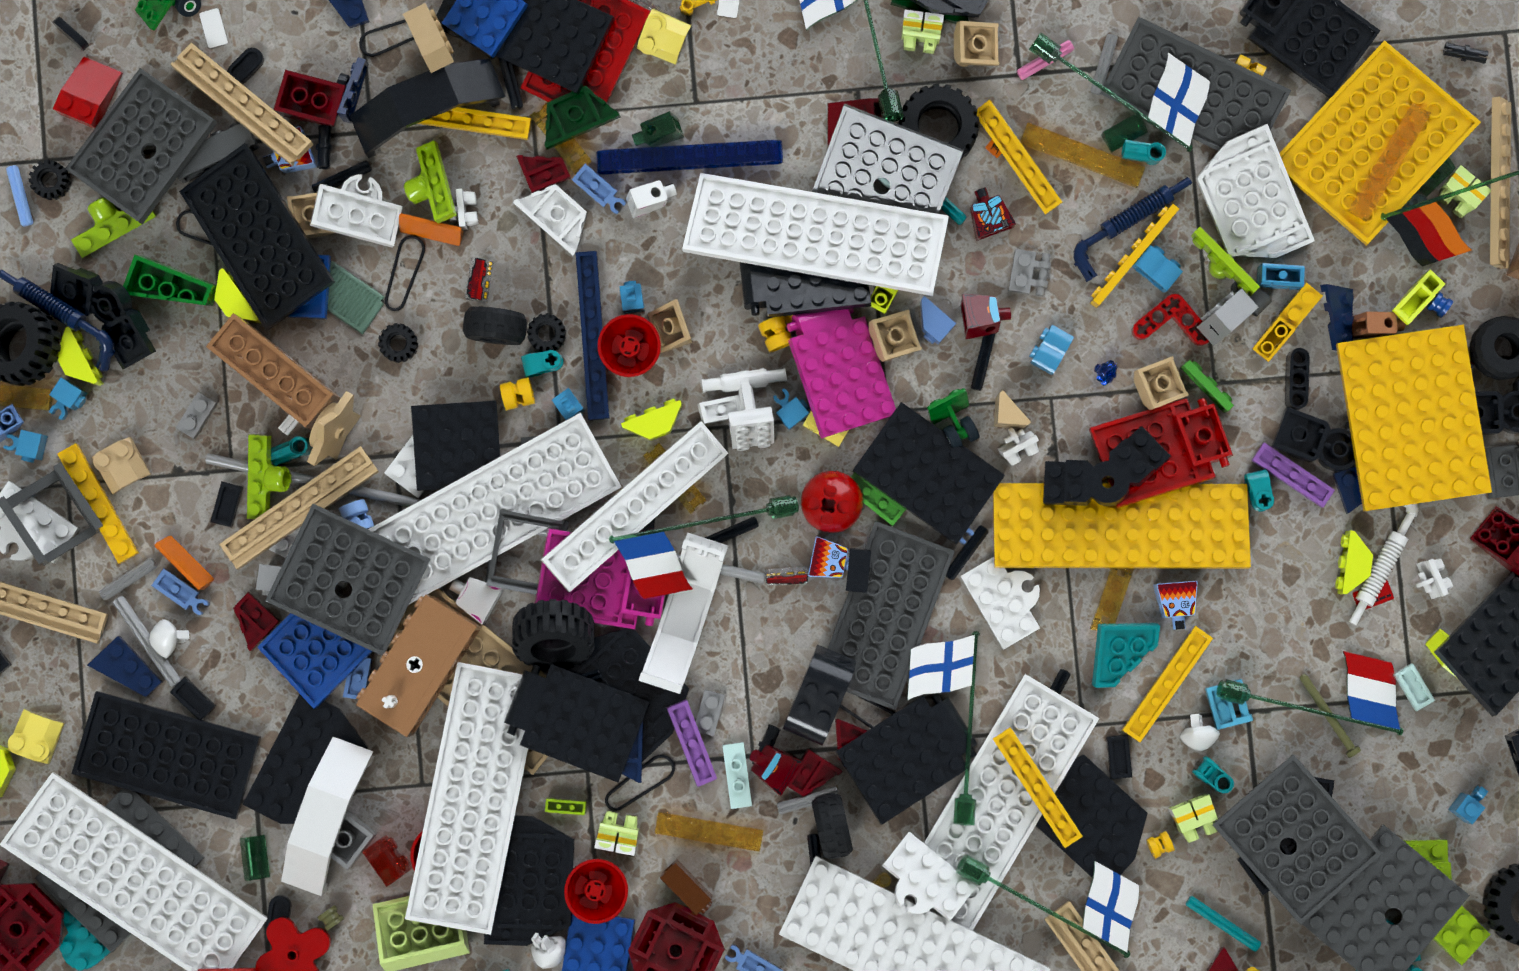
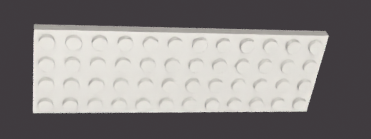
(816, 234)
(540, 478)
(470, 805)
(1005, 814)
(132, 878)
(869, 932)

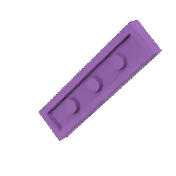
(1293, 475)
(691, 743)

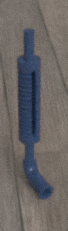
(1125, 220)
(63, 313)

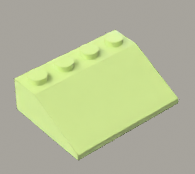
(410, 942)

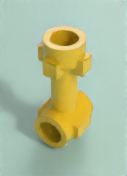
(687, 6)

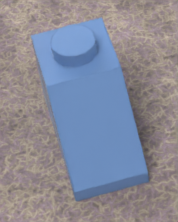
(934, 322)

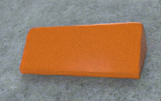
(430, 229)
(184, 562)

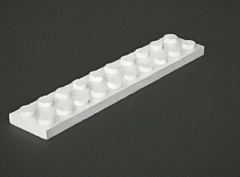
(634, 506)

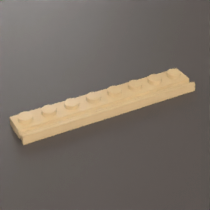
(242, 104)
(1500, 190)
(292, 511)
(51, 613)
(1083, 949)

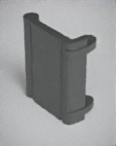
(1503, 470)

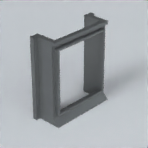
(61, 475)
(508, 583)

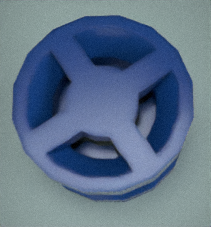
(1440, 304)

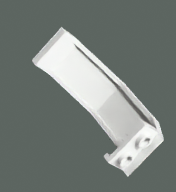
(684, 615)
(323, 814)

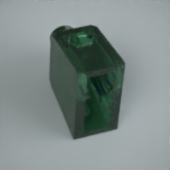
(666, 128)

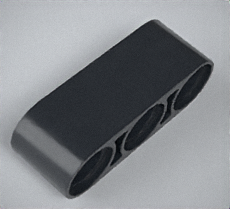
(1302, 370)

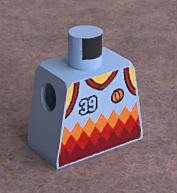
(305, 162)
(828, 559)
(1176, 601)

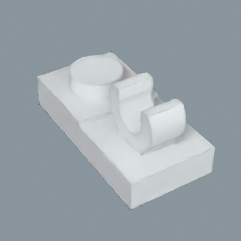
(718, 409)

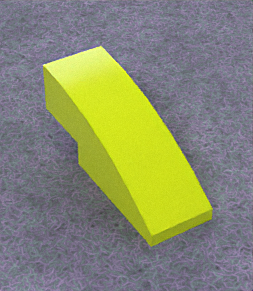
(1418, 297)

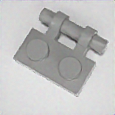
(1022, 272)

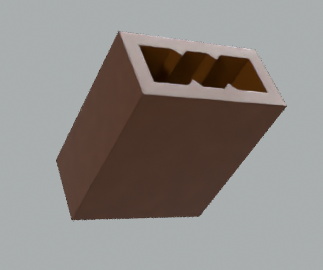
(687, 887)

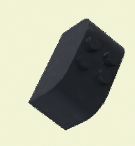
(820, 695)

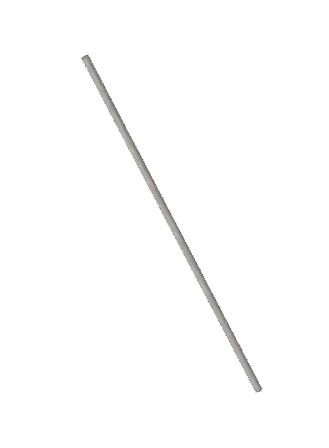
(408, 501)

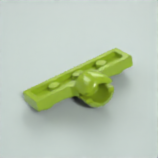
(431, 183)
(108, 226)
(1223, 264)
(263, 476)

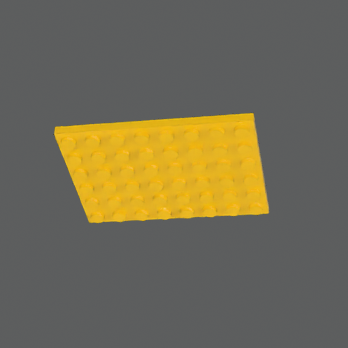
(1353, 128)
(1413, 418)

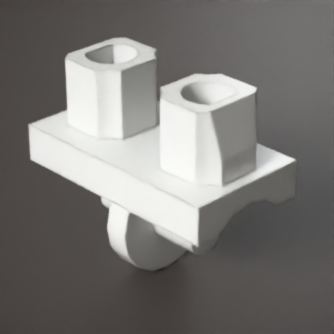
(465, 218)
(1016, 442)
(1431, 578)

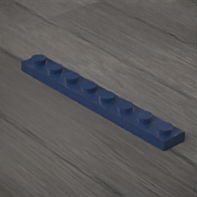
(591, 328)

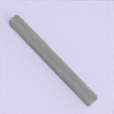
(143, 637)

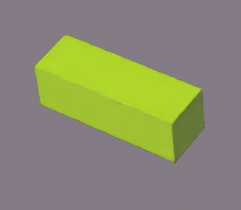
(565, 806)

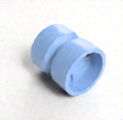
(357, 513)

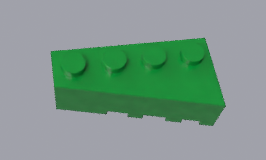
(159, 281)

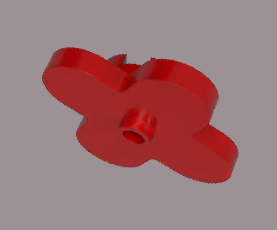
(286, 938)

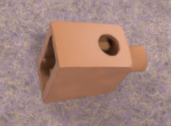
(1376, 324)

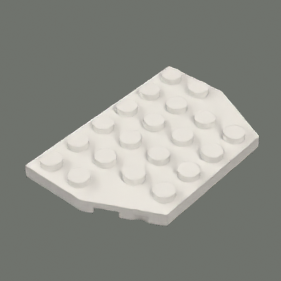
(1253, 198)

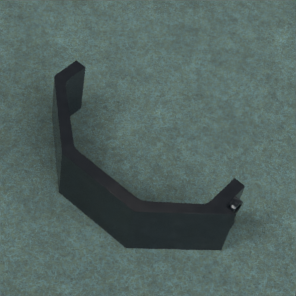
(424, 98)

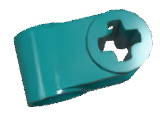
(537, 363)
(1259, 487)
(1212, 775)

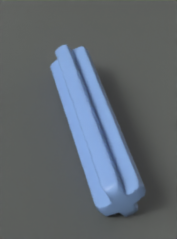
(19, 195)

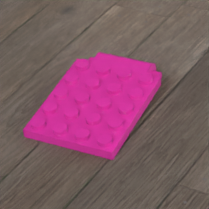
(839, 370)
(605, 593)

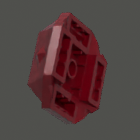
(40, 925)
(677, 927)

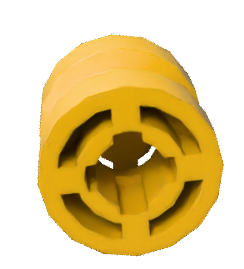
(1155, 846)

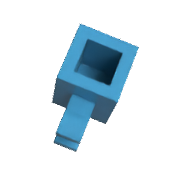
(631, 297)
(68, 396)
(568, 404)
(791, 412)
(28, 445)
(1468, 806)

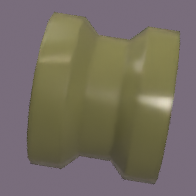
(330, 918)

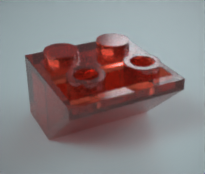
(387, 860)

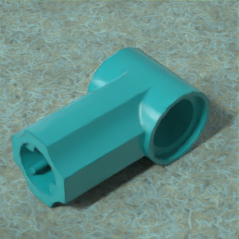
(1141, 151)
(288, 451)

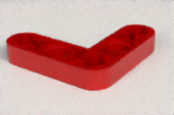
(1176, 314)

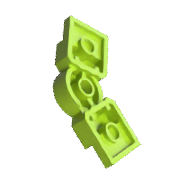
(1462, 932)

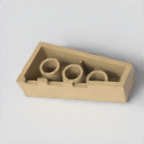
(429, 37)

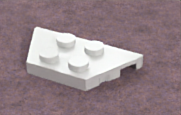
(556, 215)

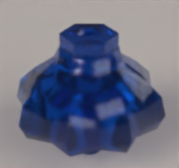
(1106, 372)

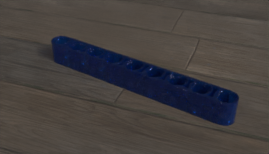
(689, 157)

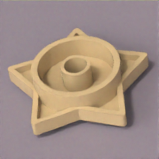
(332, 428)

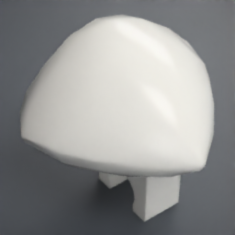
(165, 637)
(1199, 736)
(548, 950)

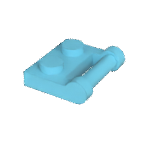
(1223, 711)

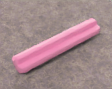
(1038, 64)

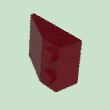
(309, 98)

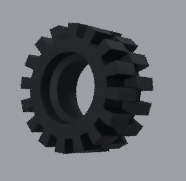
(37, 177)
(540, 321)
(389, 333)

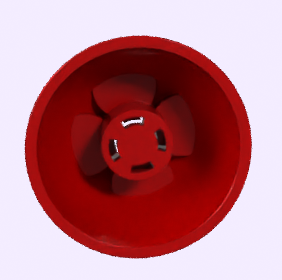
(624, 335)
(841, 495)
(606, 899)

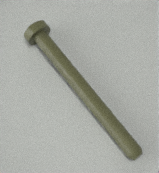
(1352, 750)

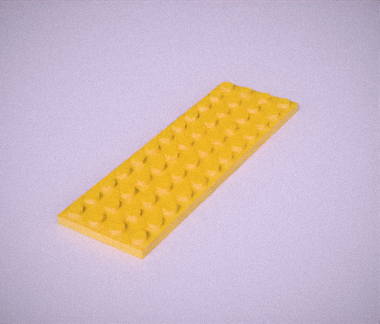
(1179, 529)

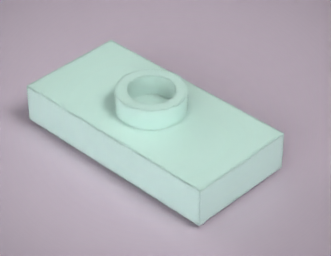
(1414, 687)

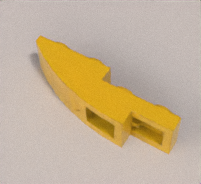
(1287, 322)

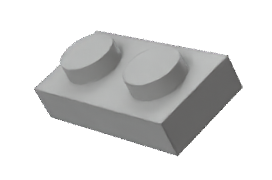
(196, 415)
(709, 712)

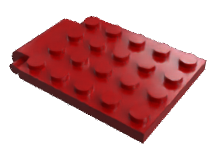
(1190, 437)

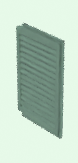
(352, 299)

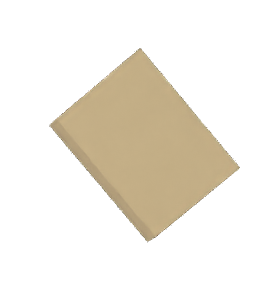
(670, 326)
(1008, 414)

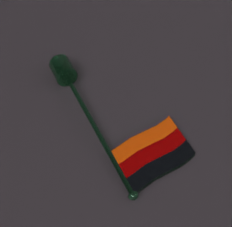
(1429, 229)

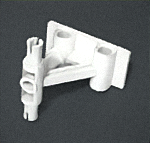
(750, 425)

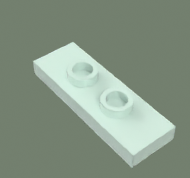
(737, 775)

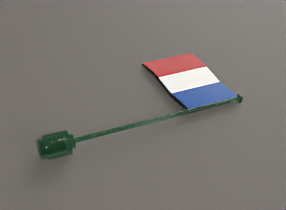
(654, 561)
(1369, 694)

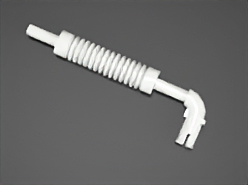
(1384, 564)

